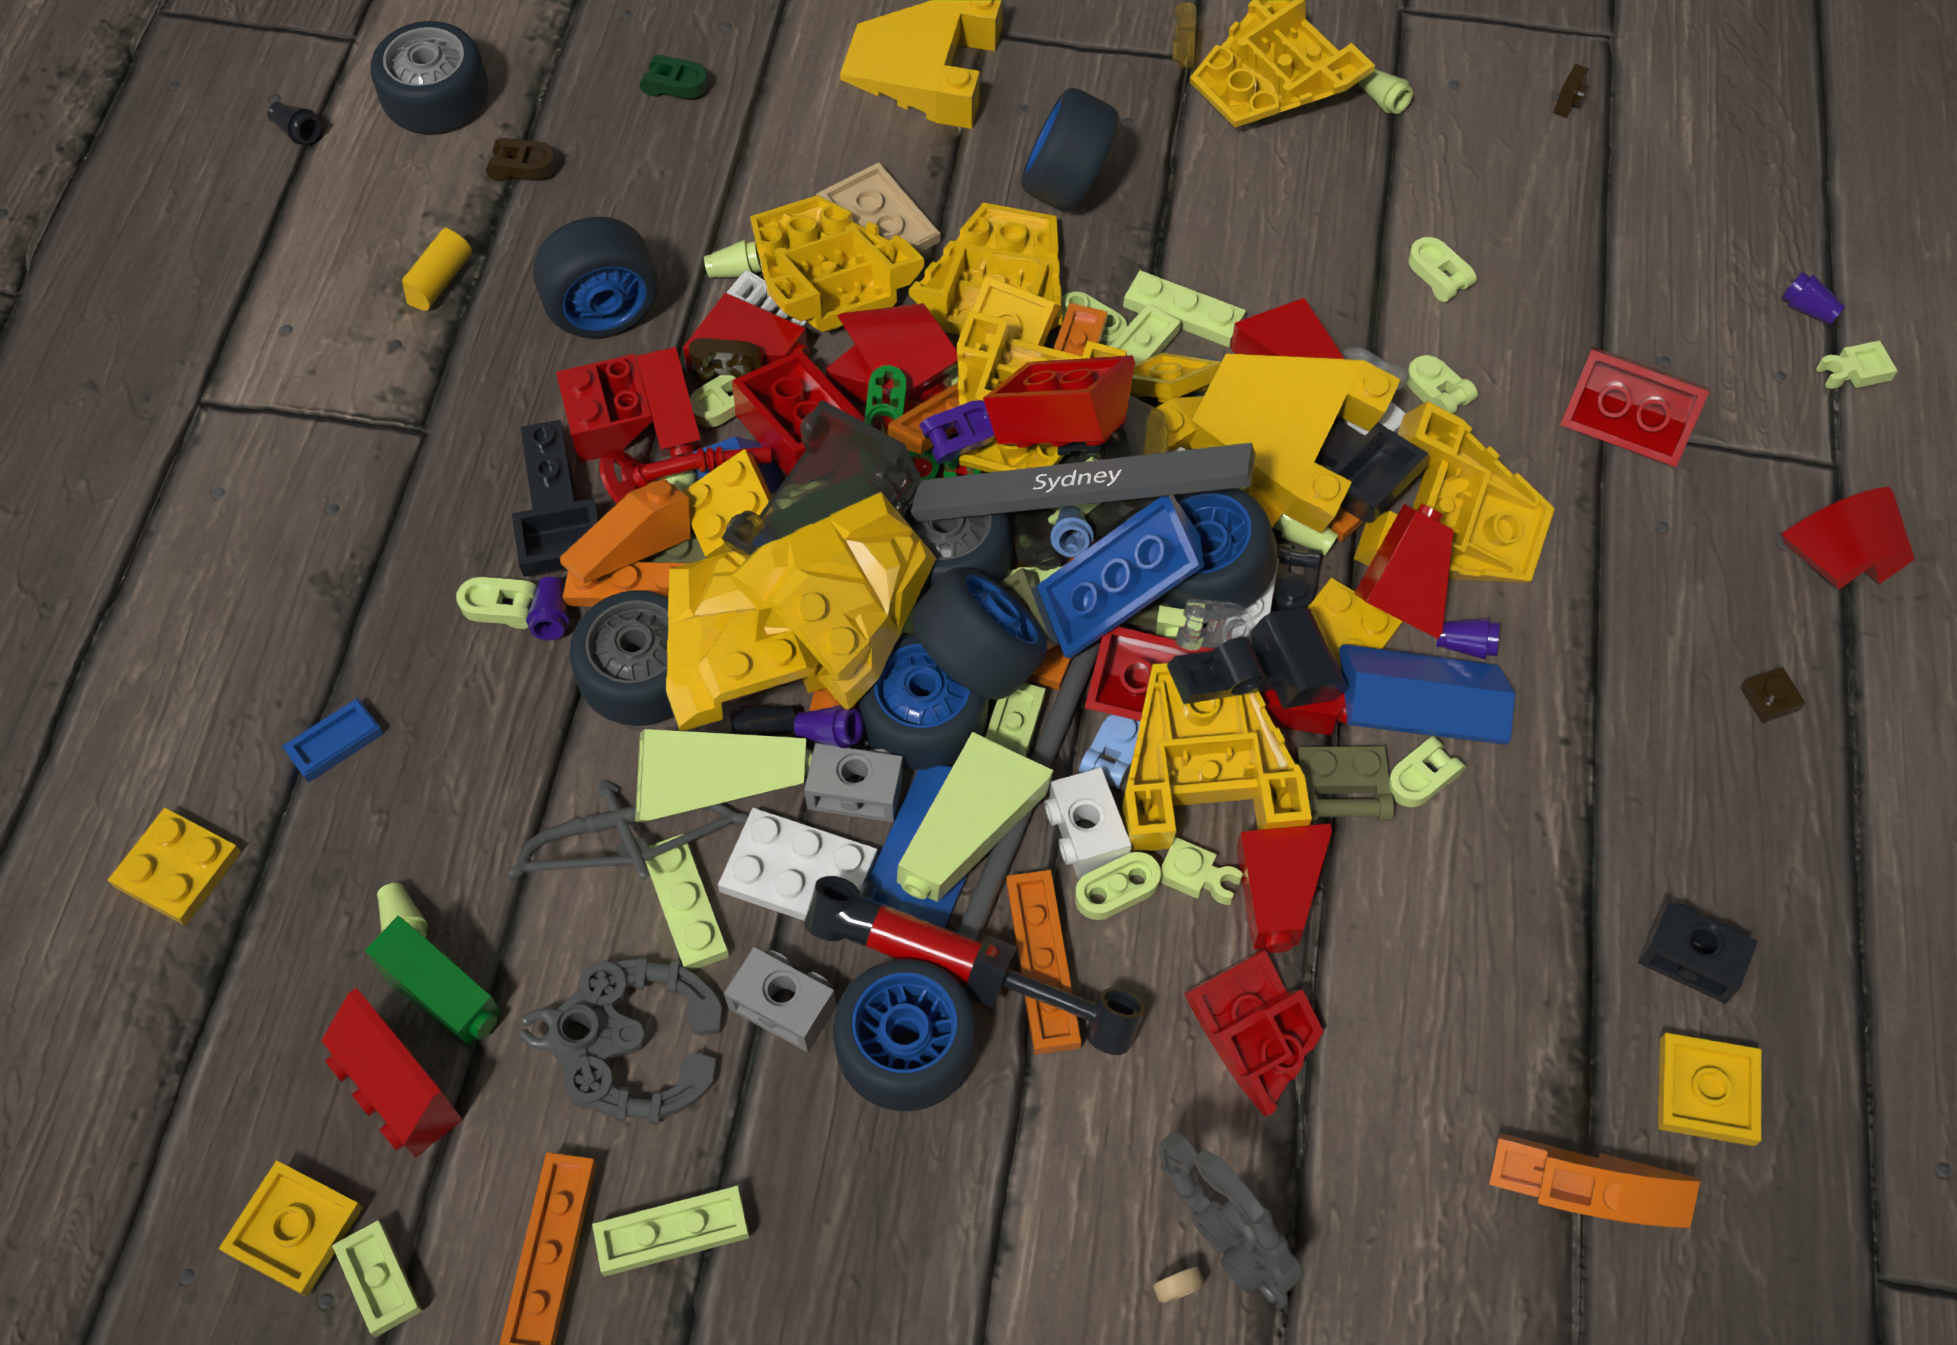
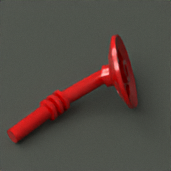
(639, 475)

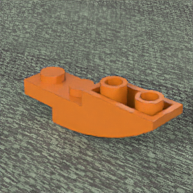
(1595, 1186)

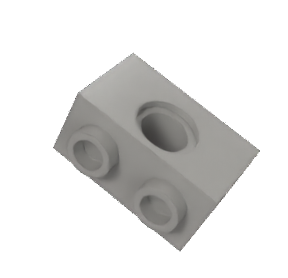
(870, 799)
(794, 1021)

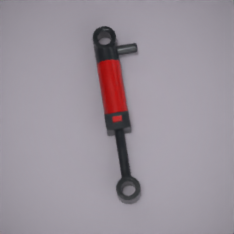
(844, 911)

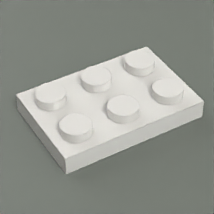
(783, 859)

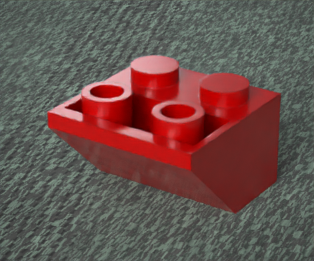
(604, 405)

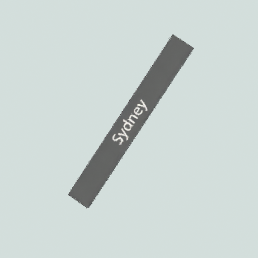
(1085, 482)

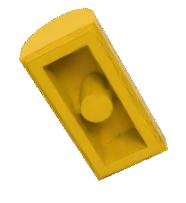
(435, 269)

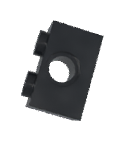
(1672, 955)

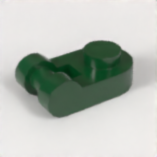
(685, 77)

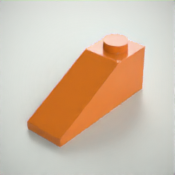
(632, 530)

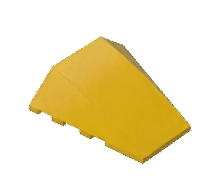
(994, 243)

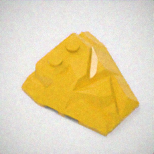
(1275, 64)
(827, 264)
(987, 359)
(843, 589)
(724, 644)

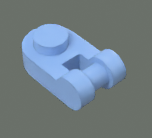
(1117, 739)

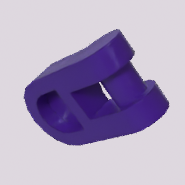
(971, 424)

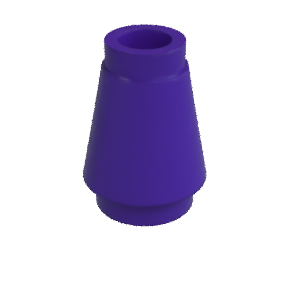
(1813, 298)
(548, 610)
(1471, 637)
(830, 726)

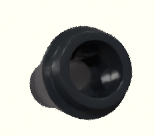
(296, 122)
(762, 720)

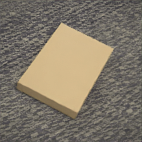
(879, 199)

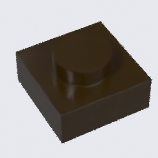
(1573, 91)
(1772, 695)

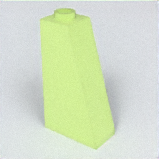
(707, 769)
(971, 813)

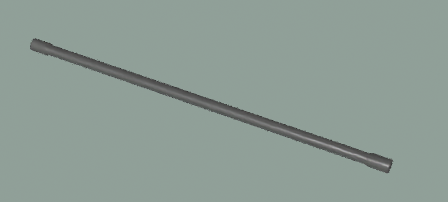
(1044, 754)

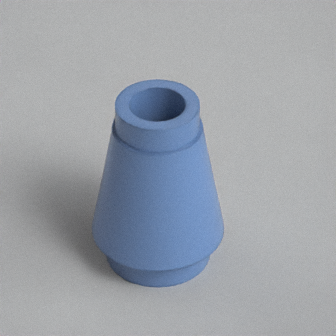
(1072, 531)

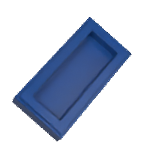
(332, 740)

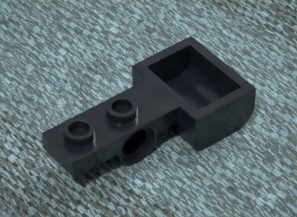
(1376, 463)
(555, 516)
(1285, 657)

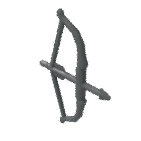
(631, 849)

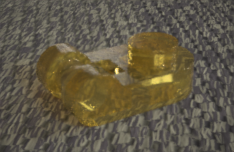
(1185, 35)

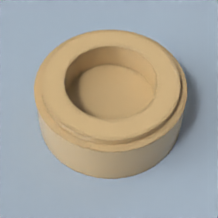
(1179, 1285)

